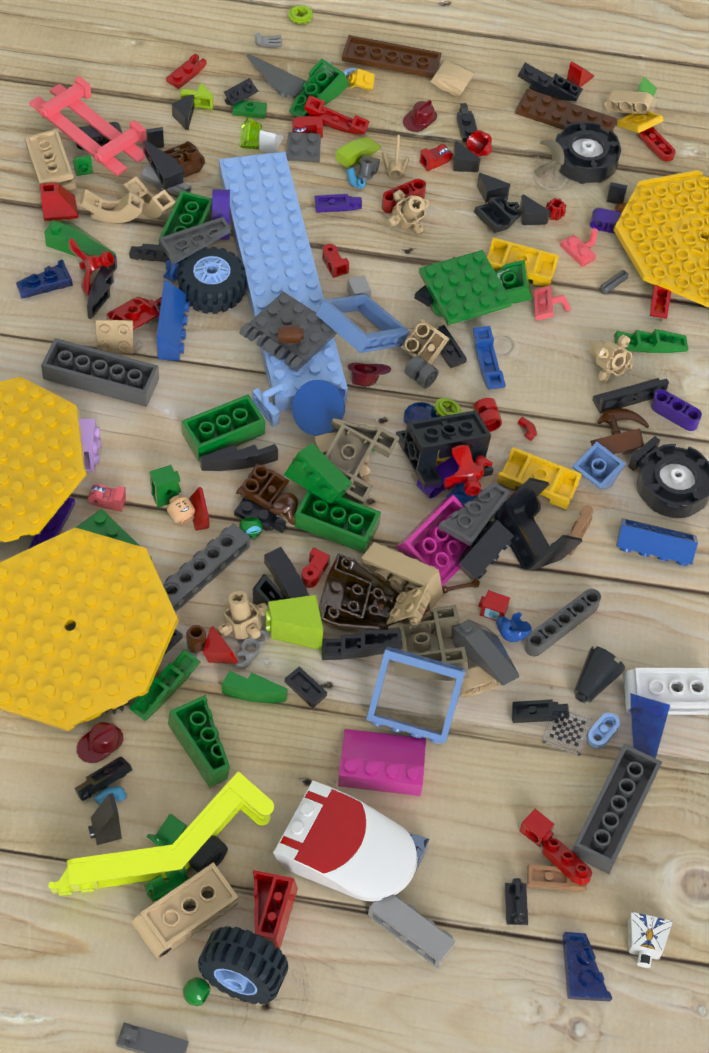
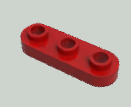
(657, 144)
(567, 861)

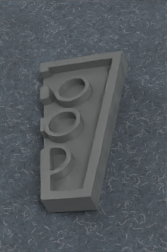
(188, 241)

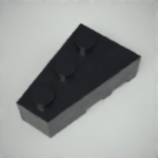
(484, 550)

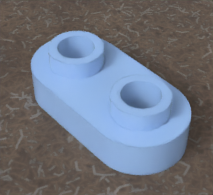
(603, 732)

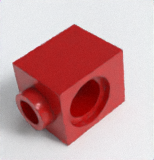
(537, 827)

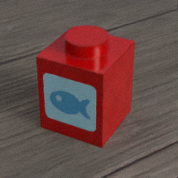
(493, 605)

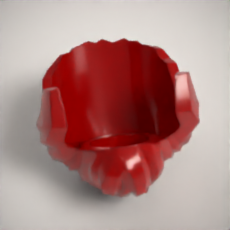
(479, 143)

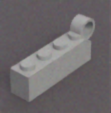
(412, 929)

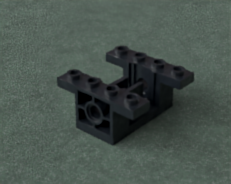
(427, 436)

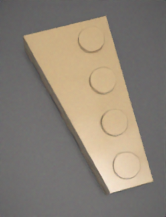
(403, 571)

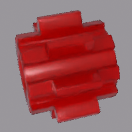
(557, 208)

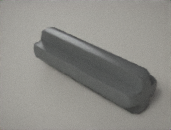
(614, 281)

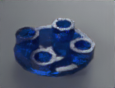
(419, 411)

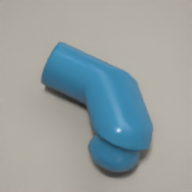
(355, 181)
(118, 793)

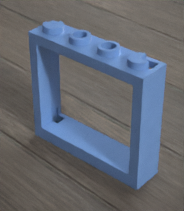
(392, 333)
(423, 663)

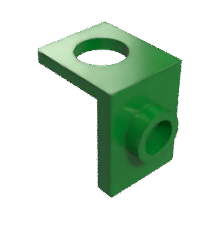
(83, 165)
(168, 832)

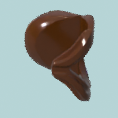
(287, 505)

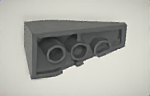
(278, 78)
(485, 650)

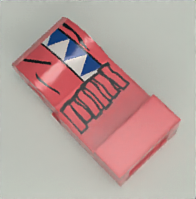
(107, 497)

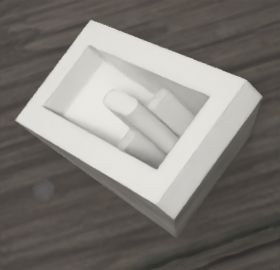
(269, 141)

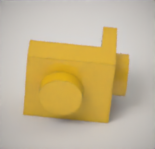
(361, 79)

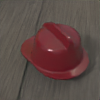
(420, 116)
(367, 374)
(99, 742)

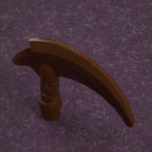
(612, 415)

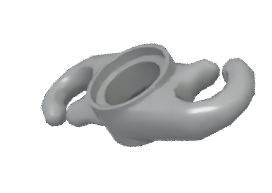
(249, 656)

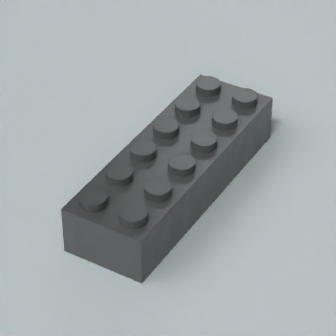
(100, 372)
(616, 808)

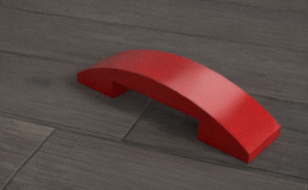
(335, 120)

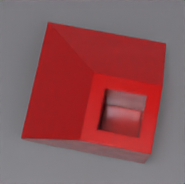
(57, 202)

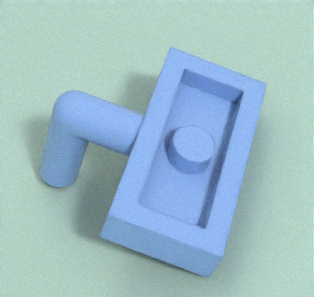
(262, 402)

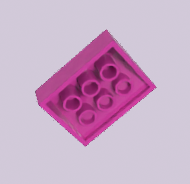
(432, 544)
(382, 762)

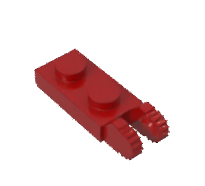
(186, 71)

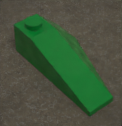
(324, 83)
(60, 232)
(515, 281)

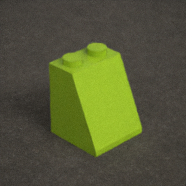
(295, 621)

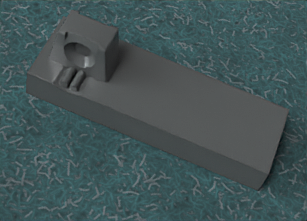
(149, 1041)

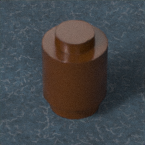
(290, 334)
(196, 638)

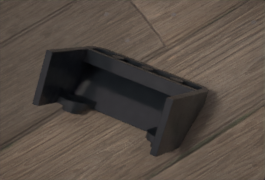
(528, 541)

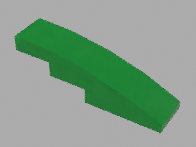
(655, 342)
(165, 685)

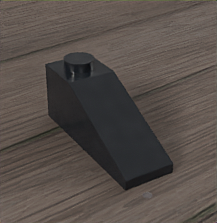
(164, 166)
(105, 822)

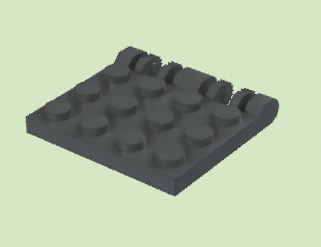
(288, 311)

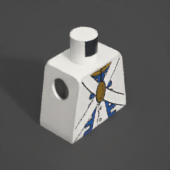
(647, 937)

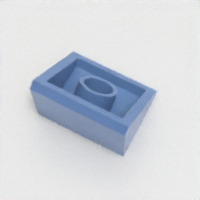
(599, 466)

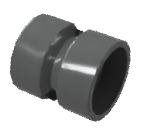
(419, 370)

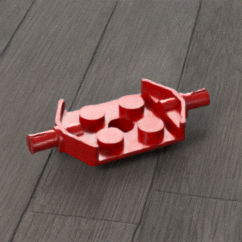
(136, 310)

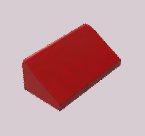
(201, 515)

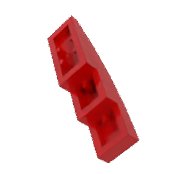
(660, 302)

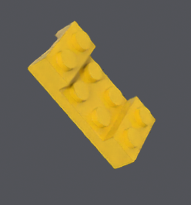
(539, 263)
(524, 465)

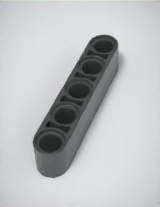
(558, 629)

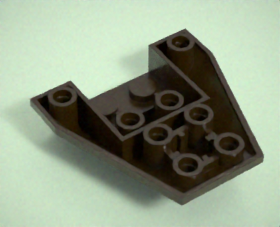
(353, 597)

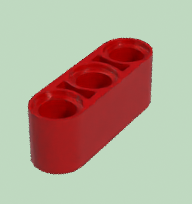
(415, 187)

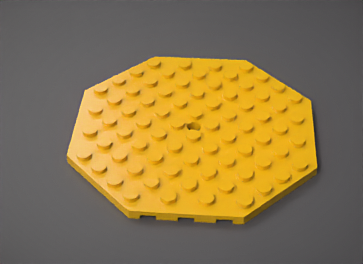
(664, 231)
(37, 456)
(118, 634)

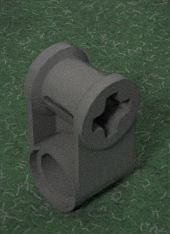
(368, 167)

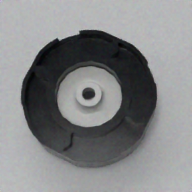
(588, 152)
(674, 481)

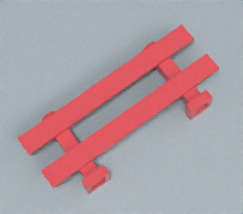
(118, 141)

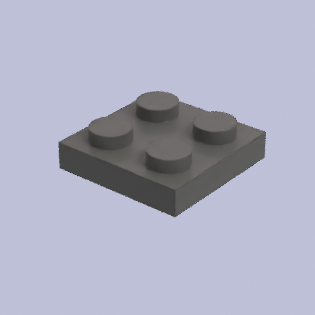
(303, 147)

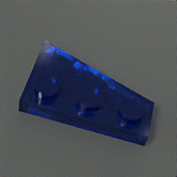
(47, 281)
(648, 723)
(582, 974)

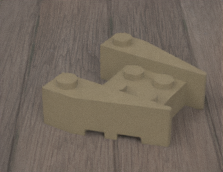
(351, 450)
(427, 641)

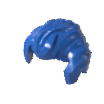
(513, 629)

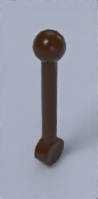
(475, 583)

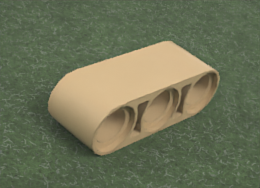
(628, 102)
(477, 682)

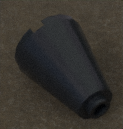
(597, 674)

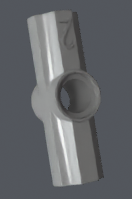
(149, 175)

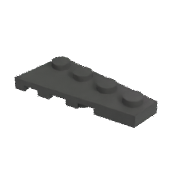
(475, 515)

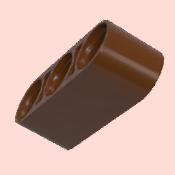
(621, 442)

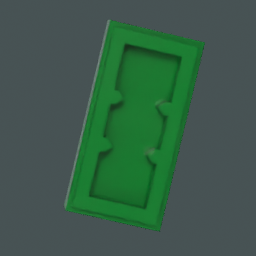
(250, 109)

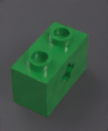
(164, 485)

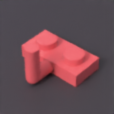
(580, 251)
(544, 302)

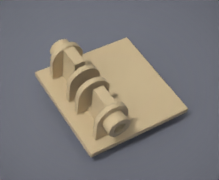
(115, 336)
(410, 605)

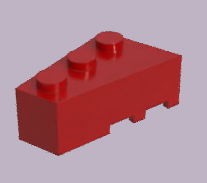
(273, 905)

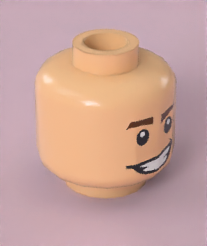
(181, 510)

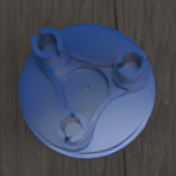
(317, 405)

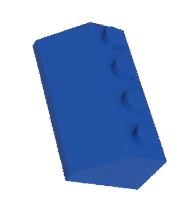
(172, 323)
(657, 541)

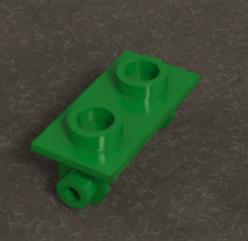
(159, 888)

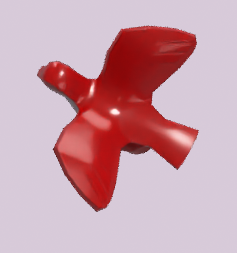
(90, 263)
(468, 472)

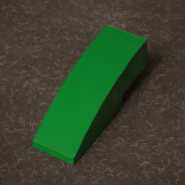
(253, 689)

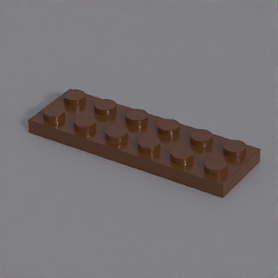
(391, 56)
(559, 112)

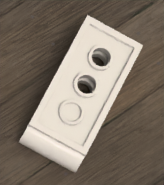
(659, 686)

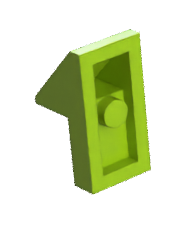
(202, 98)

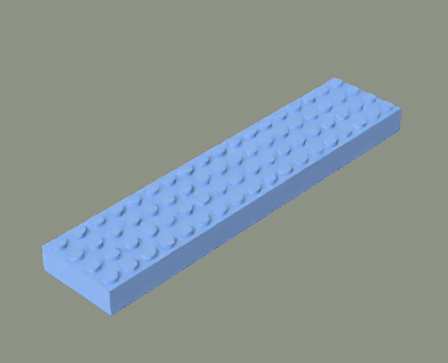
(276, 259)

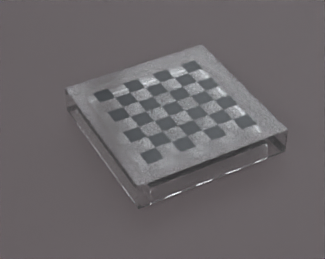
(568, 733)

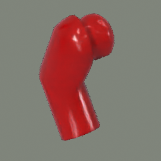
(529, 426)

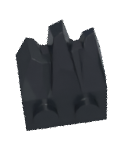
(498, 213)

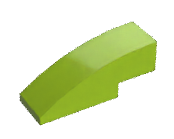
(354, 150)

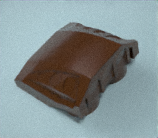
(188, 157)
(266, 486)

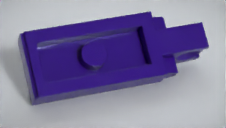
(337, 203)

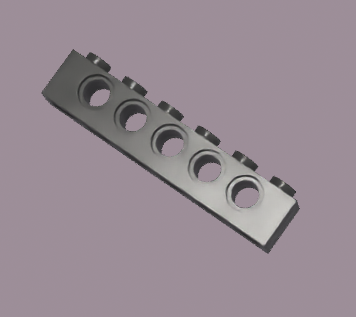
(212, 567)

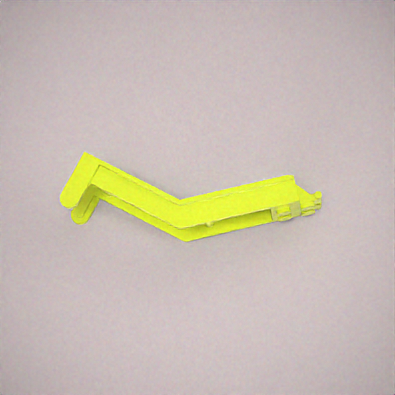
(142, 865)

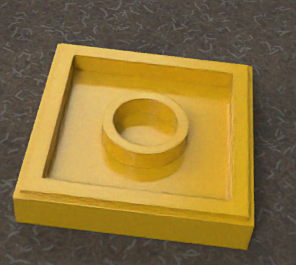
(640, 122)

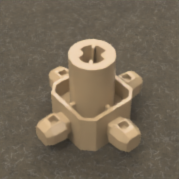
(408, 212)
(612, 357)
(242, 617)

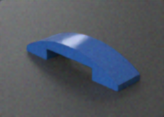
(487, 358)

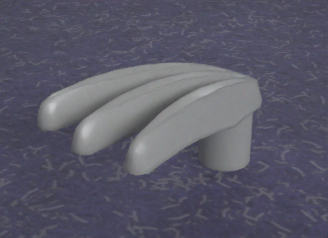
(271, 42)

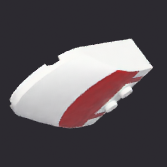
(347, 846)

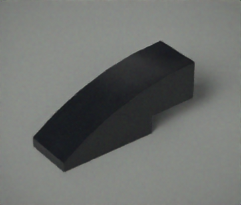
(285, 574)

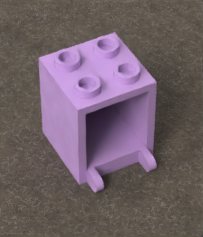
(90, 442)

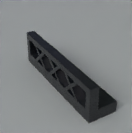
(629, 395)

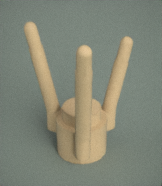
(395, 169)

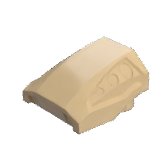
(452, 78)
(425, 342)

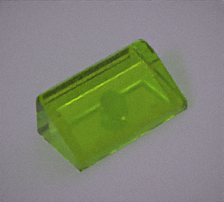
(250, 134)

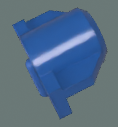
(172, 270)

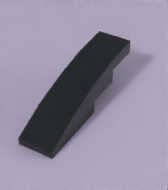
(101, 288)
(234, 459)
(361, 645)

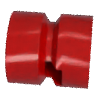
(488, 413)

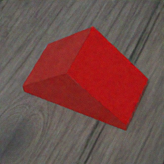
(578, 75)
(217, 650)

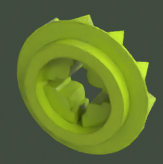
(304, 11)
(445, 403)

